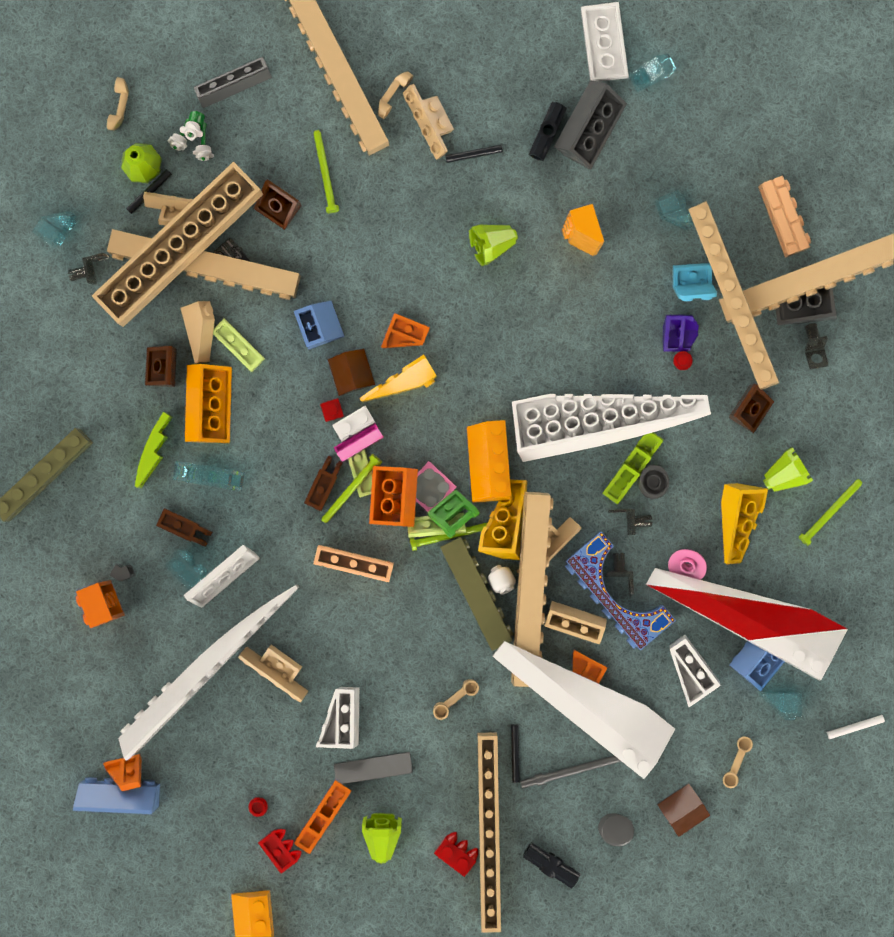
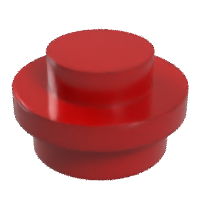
(682, 360)
(258, 806)

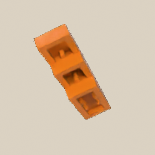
(322, 816)

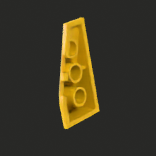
(413, 376)
(739, 512)
(504, 528)

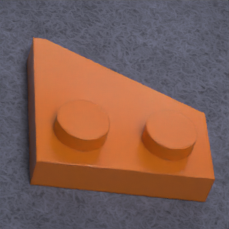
(404, 333)
(587, 667)
(125, 773)

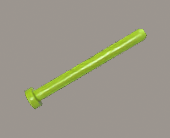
(331, 208)
(374, 460)
(437, 538)
(805, 538)

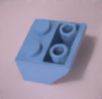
(318, 324)

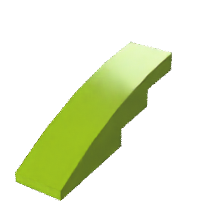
(150, 457)
(632, 467)

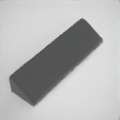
(232, 82)
(373, 768)

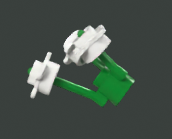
(192, 130)

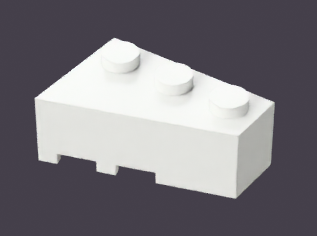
(694, 673)
(342, 720)

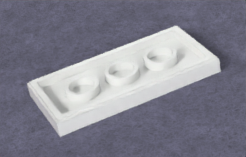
(604, 42)
(221, 576)

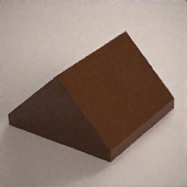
(277, 205)
(161, 366)
(351, 371)
(751, 408)
(683, 810)

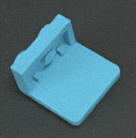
(693, 281)

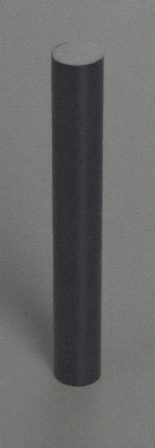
(473, 153)
(152, 188)
(515, 753)

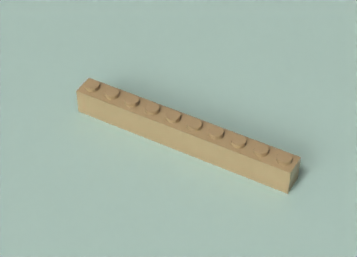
(339, 75)
(217, 267)
(817, 276)
(733, 296)
(532, 574)
(489, 832)

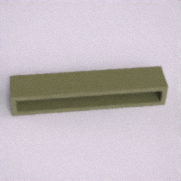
(43, 474)
(474, 589)

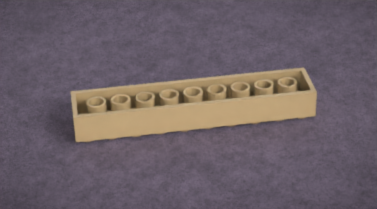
(177, 244)

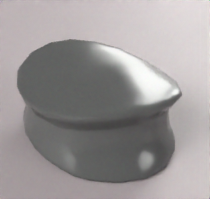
(653, 482)
(616, 829)

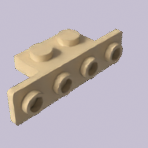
(430, 118)
(169, 205)
(561, 536)
(277, 669)

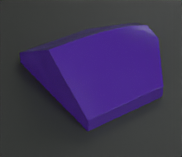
(679, 333)

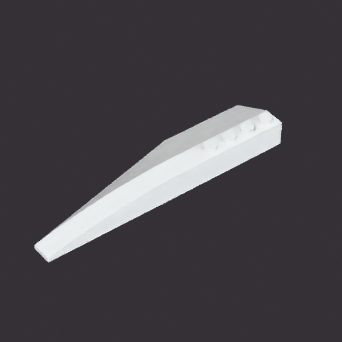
(178, 693)

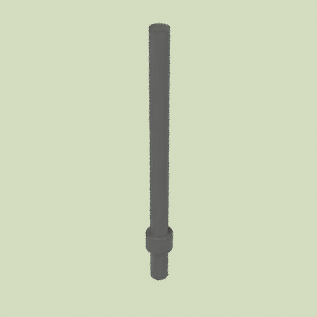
(540, 779)

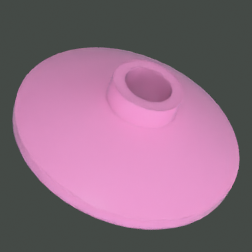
(678, 565)

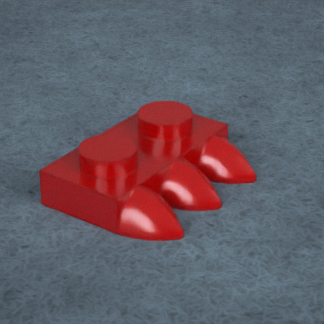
(279, 850)
(456, 855)

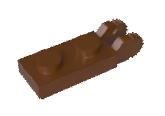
(322, 485)
(182, 527)

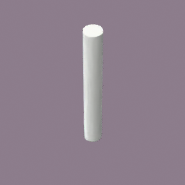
(855, 727)

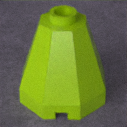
(141, 163)
(491, 241)
(787, 472)
(381, 835)

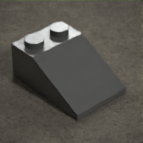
(808, 309)

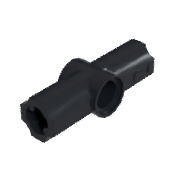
(543, 142)
(551, 866)

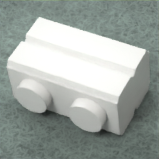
(353, 423)

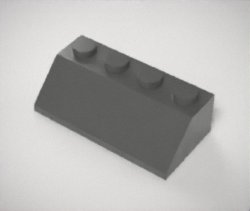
(590, 124)

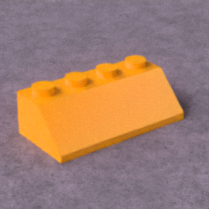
(583, 230)
(208, 403)
(489, 461)
(252, 914)

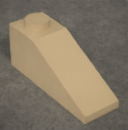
(199, 327)

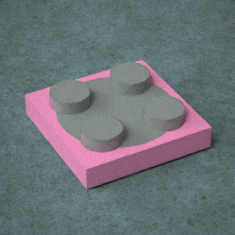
(432, 486)

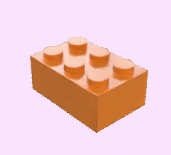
(393, 496)
(99, 604)

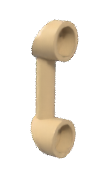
(403, 80)
(115, 121)
(441, 710)
(744, 745)

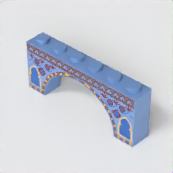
(638, 626)

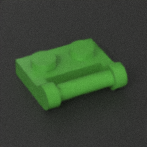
(449, 508)

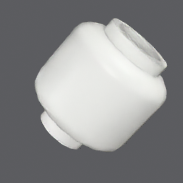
(501, 579)

